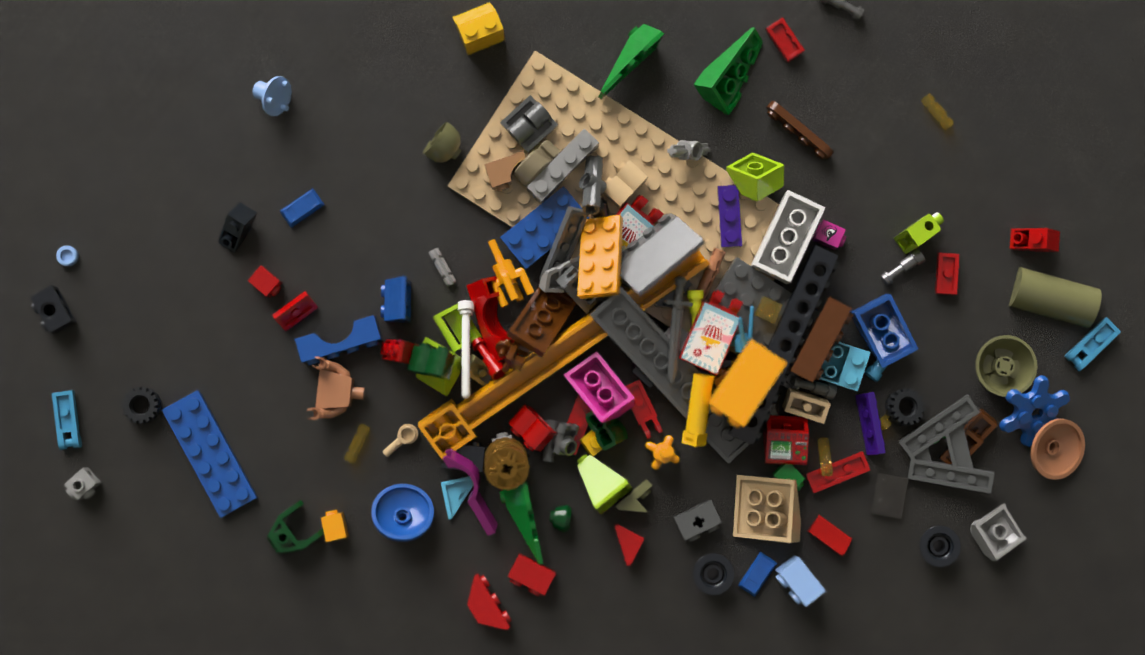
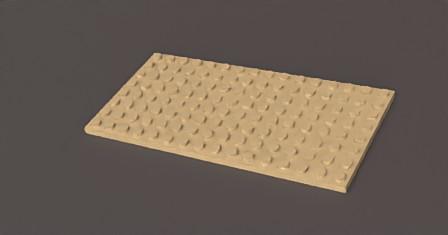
(672, 184)

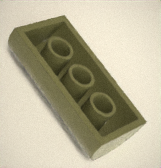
(1055, 297)

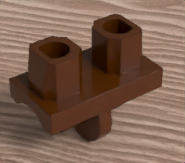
(510, 352)

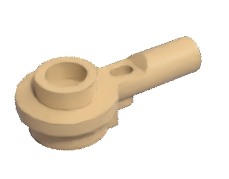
(406, 435)

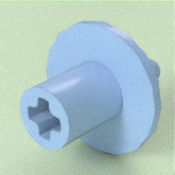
(274, 95)

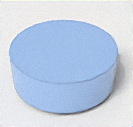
(67, 255)

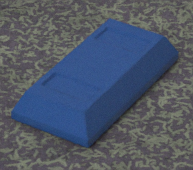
(302, 207)
(757, 574)

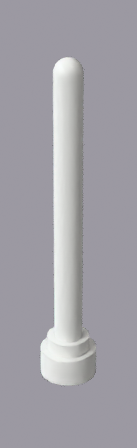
(466, 308)

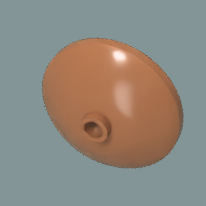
(1057, 449)

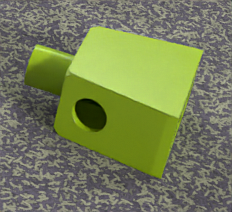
(919, 232)

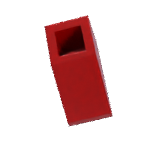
(1035, 239)

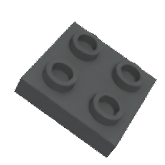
(529, 123)

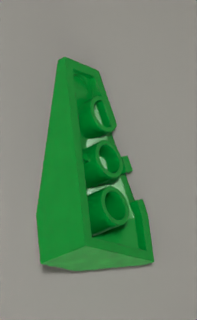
(639, 46)
(724, 77)
(520, 507)

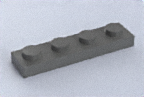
(566, 238)

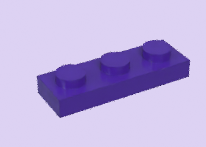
(729, 216)
(870, 423)

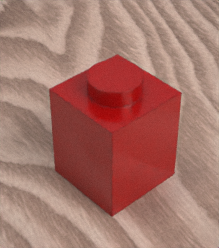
(265, 282)

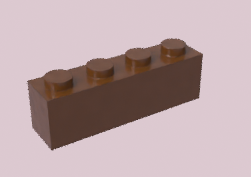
(821, 339)

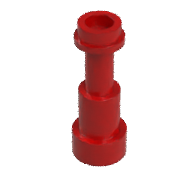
(489, 360)

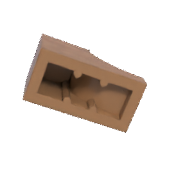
(502, 171)

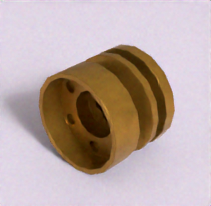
(507, 452)

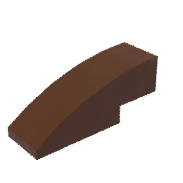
(976, 431)

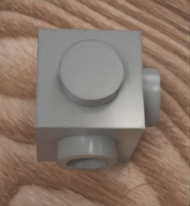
(82, 484)

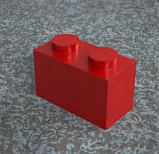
(531, 574)

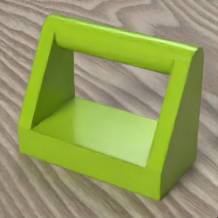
(455, 322)

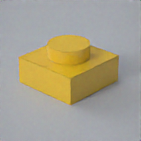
(590, 443)

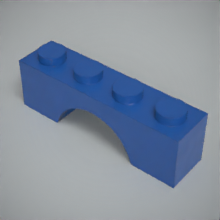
(364, 332)

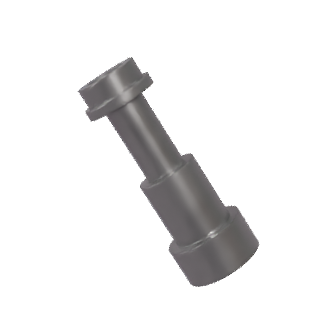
(857, 12)
(915, 258)

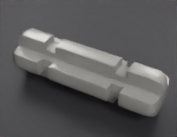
(442, 267)

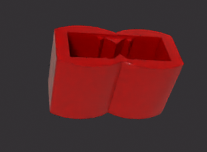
(532, 428)

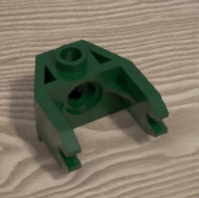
(280, 529)

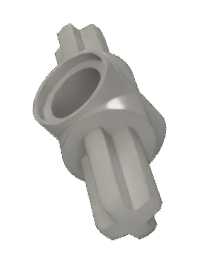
(688, 150)

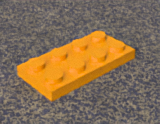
(600, 257)

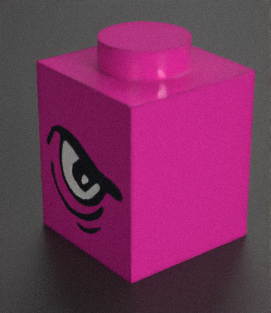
(830, 235)

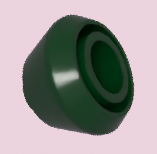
(561, 518)

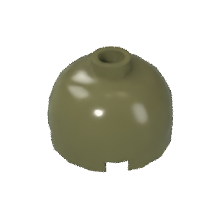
(444, 144)

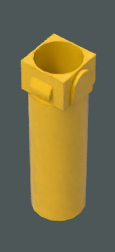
(698, 410)

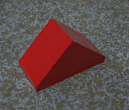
(629, 542)

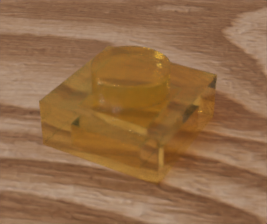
(768, 310)

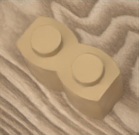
(625, 183)

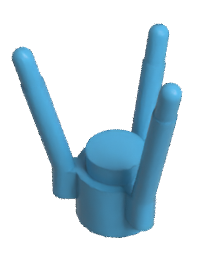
(741, 339)

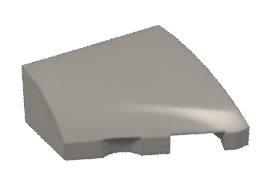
(548, 279)

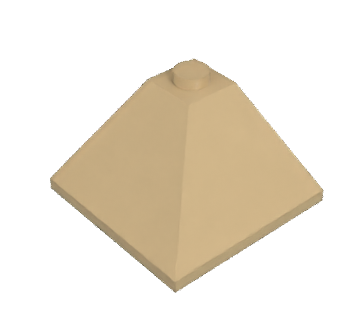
(767, 509)

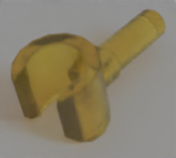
(885, 423)

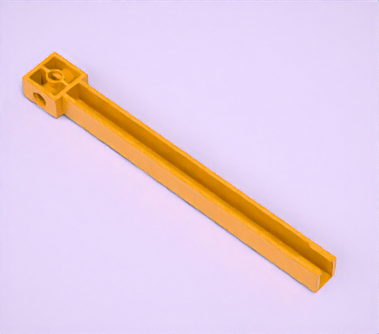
(454, 424)

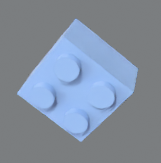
(799, 580)

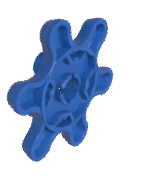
(1026, 403)

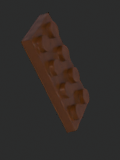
(541, 320)

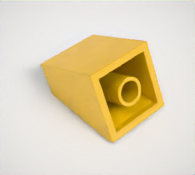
(479, 28)

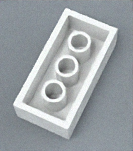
(787, 237)

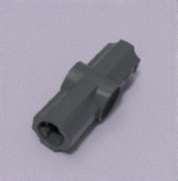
(592, 185)

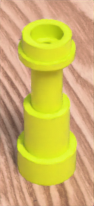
(695, 297)

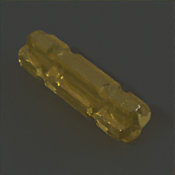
(937, 111)
(357, 443)
(825, 457)

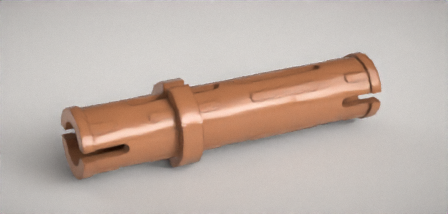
(711, 271)

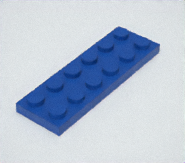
(209, 453)

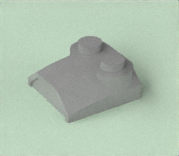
(996, 533)

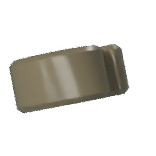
(536, 162)

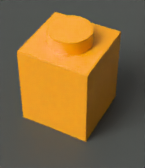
(334, 525)

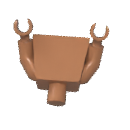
(334, 390)

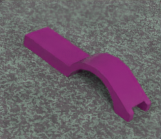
(475, 499)

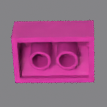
(600, 388)

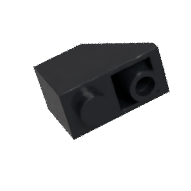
(236, 226)

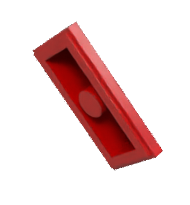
(830, 535)

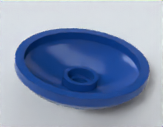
(406, 502)

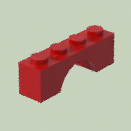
(486, 313)

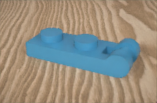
(1093, 343)
(66, 419)

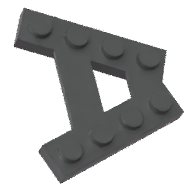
(961, 471)

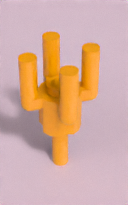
(507, 276)
(662, 452)

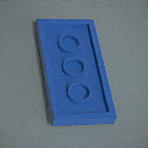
(537, 231)

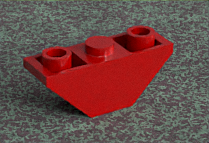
(397, 350)
(486, 605)

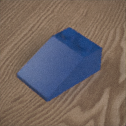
(396, 300)
(884, 330)

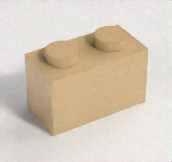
(806, 405)

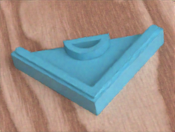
(455, 493)

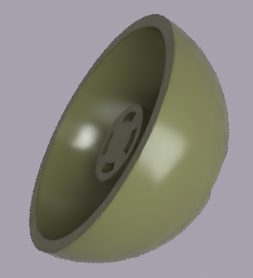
(1014, 359)

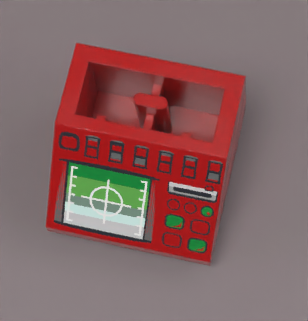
(786, 440)

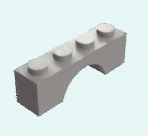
(570, 157)

